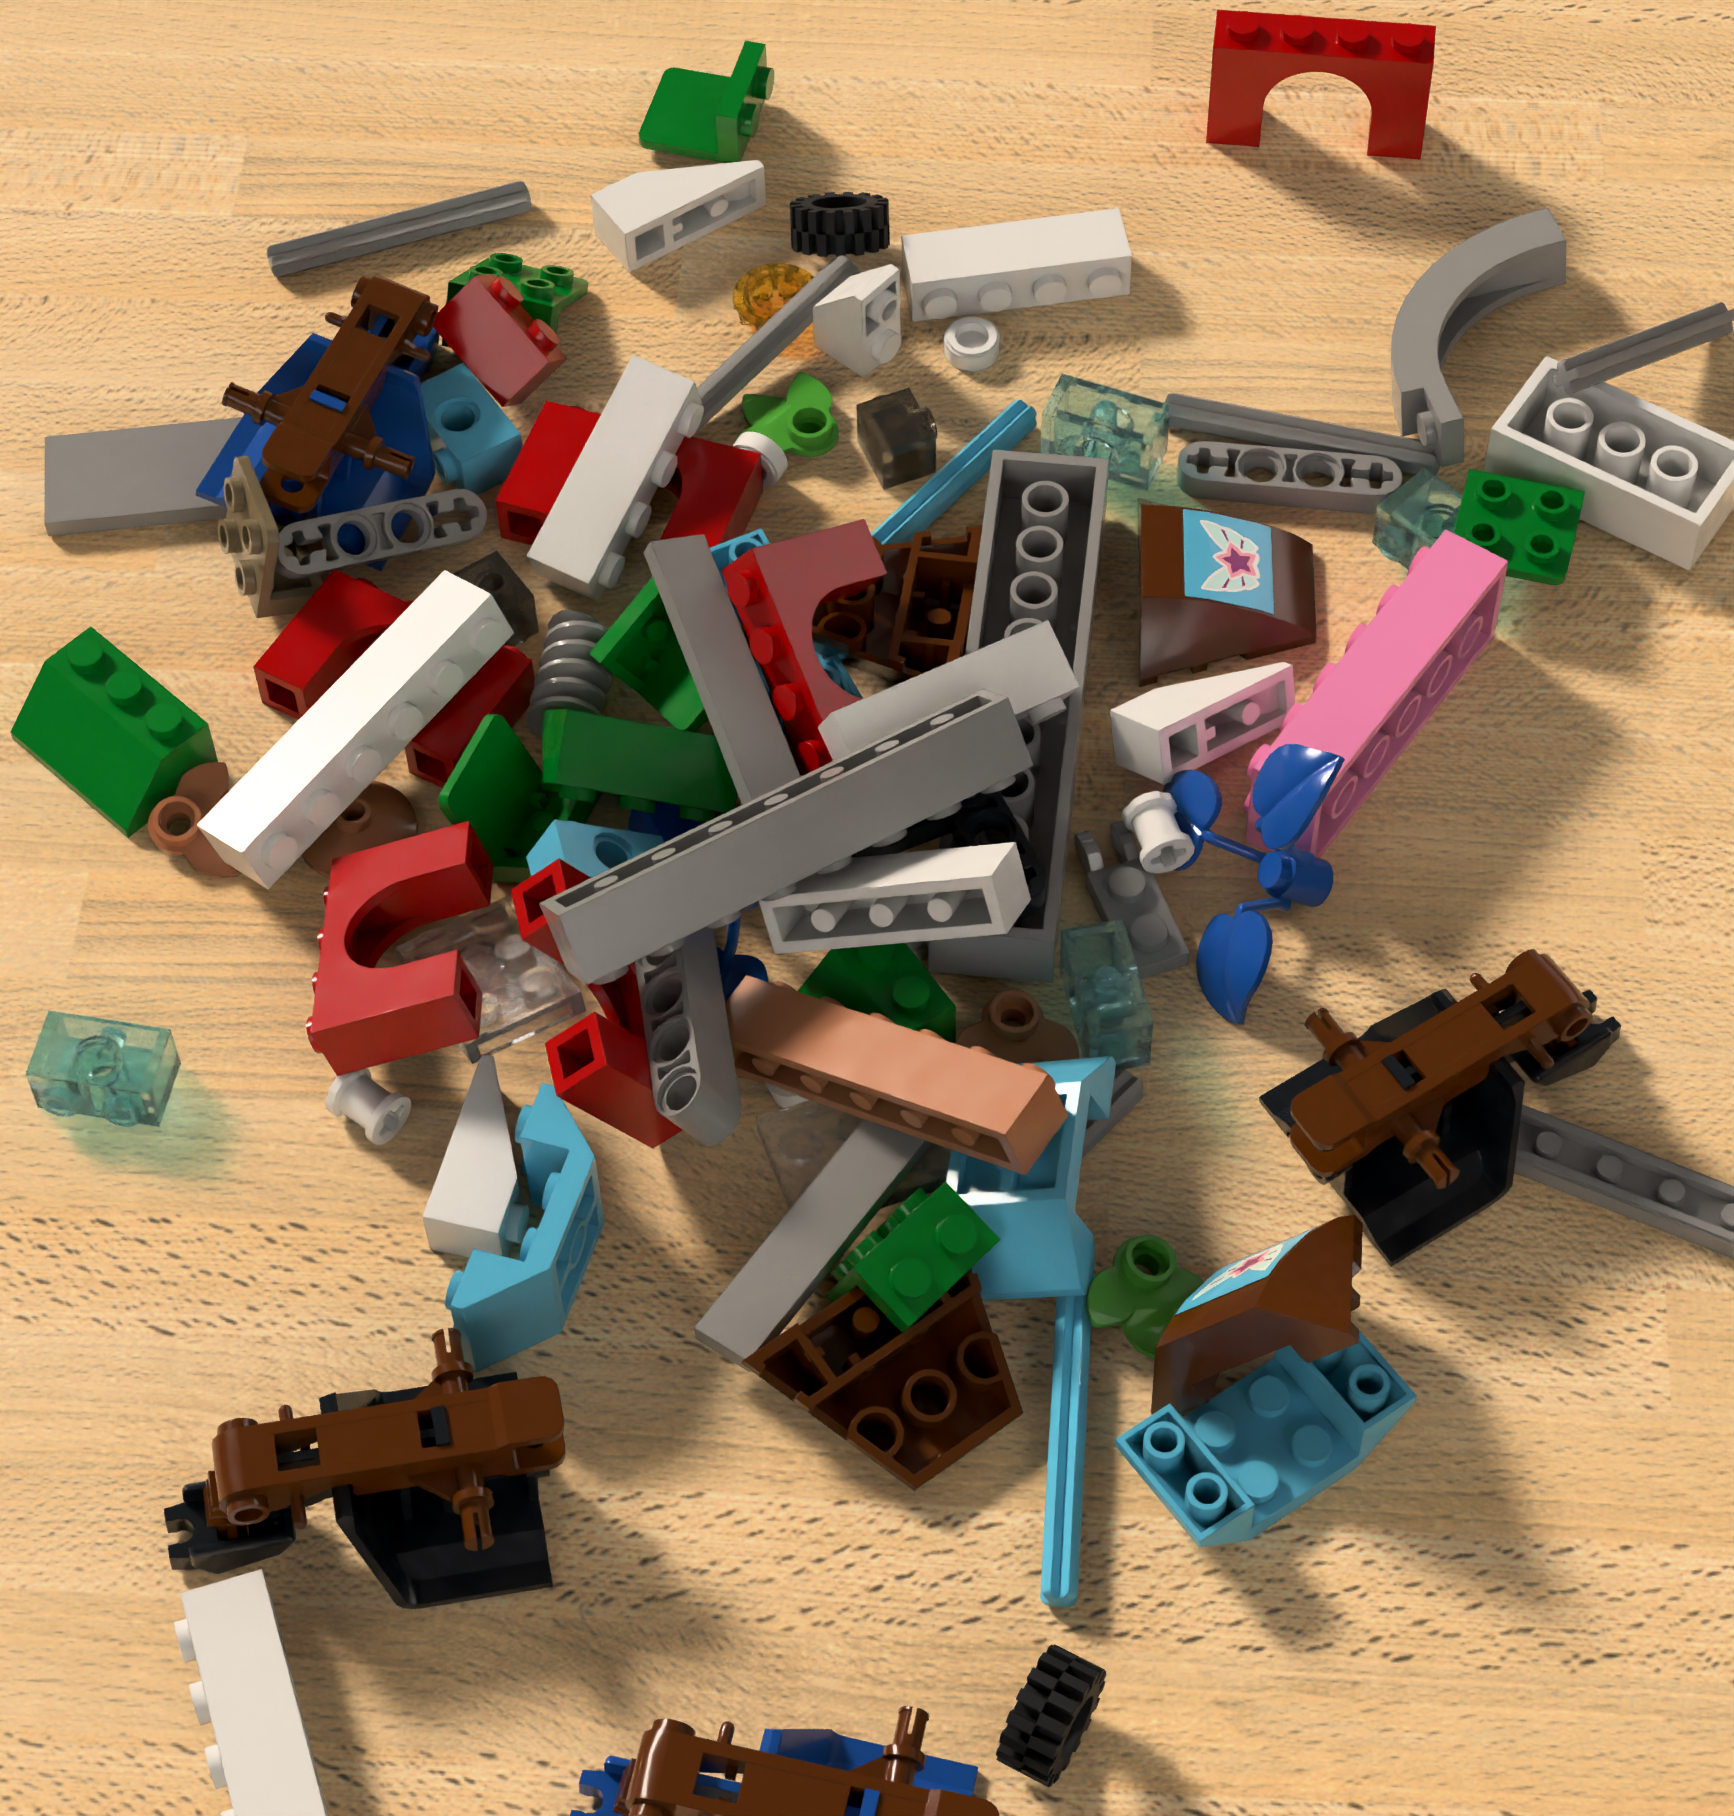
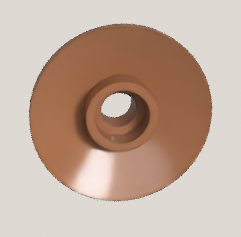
(384, 819)

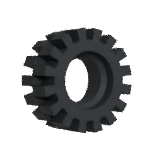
(839, 224)
(1051, 1715)

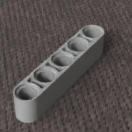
(690, 1039)

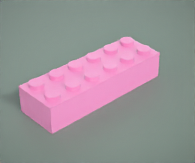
(1391, 678)

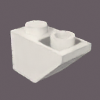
(861, 320)

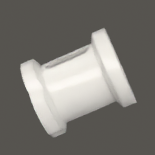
(1158, 832)
(368, 1105)

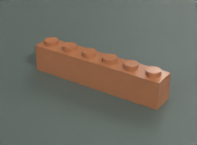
(893, 1074)

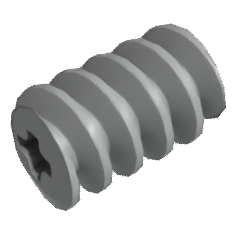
(567, 672)

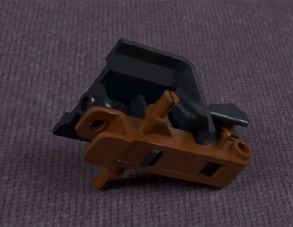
(1425, 1106)
(420, 1478)

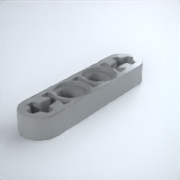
(1289, 468)
(379, 538)

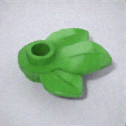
(797, 422)
(1137, 1299)

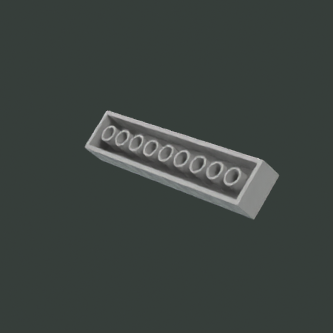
(1035, 567)

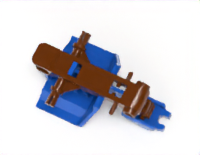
(342, 416)
(789, 1776)

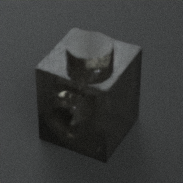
(897, 437)
(508, 591)

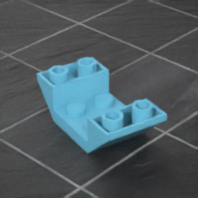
(1042, 1238)
(519, 1303)
(1267, 1441)

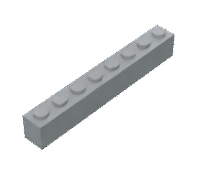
(786, 836)

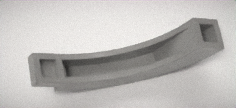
(1451, 298)

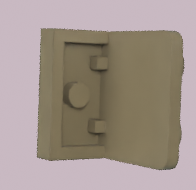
(254, 544)

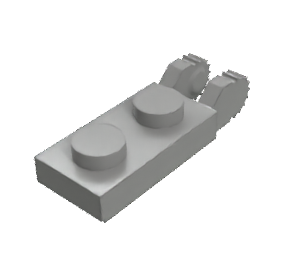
(1132, 895)

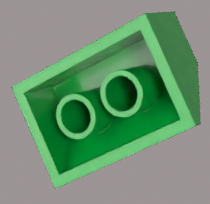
(110, 731)
(637, 763)

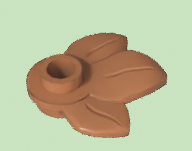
(194, 798)
(1033, 1042)

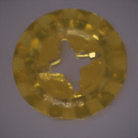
(756, 287)

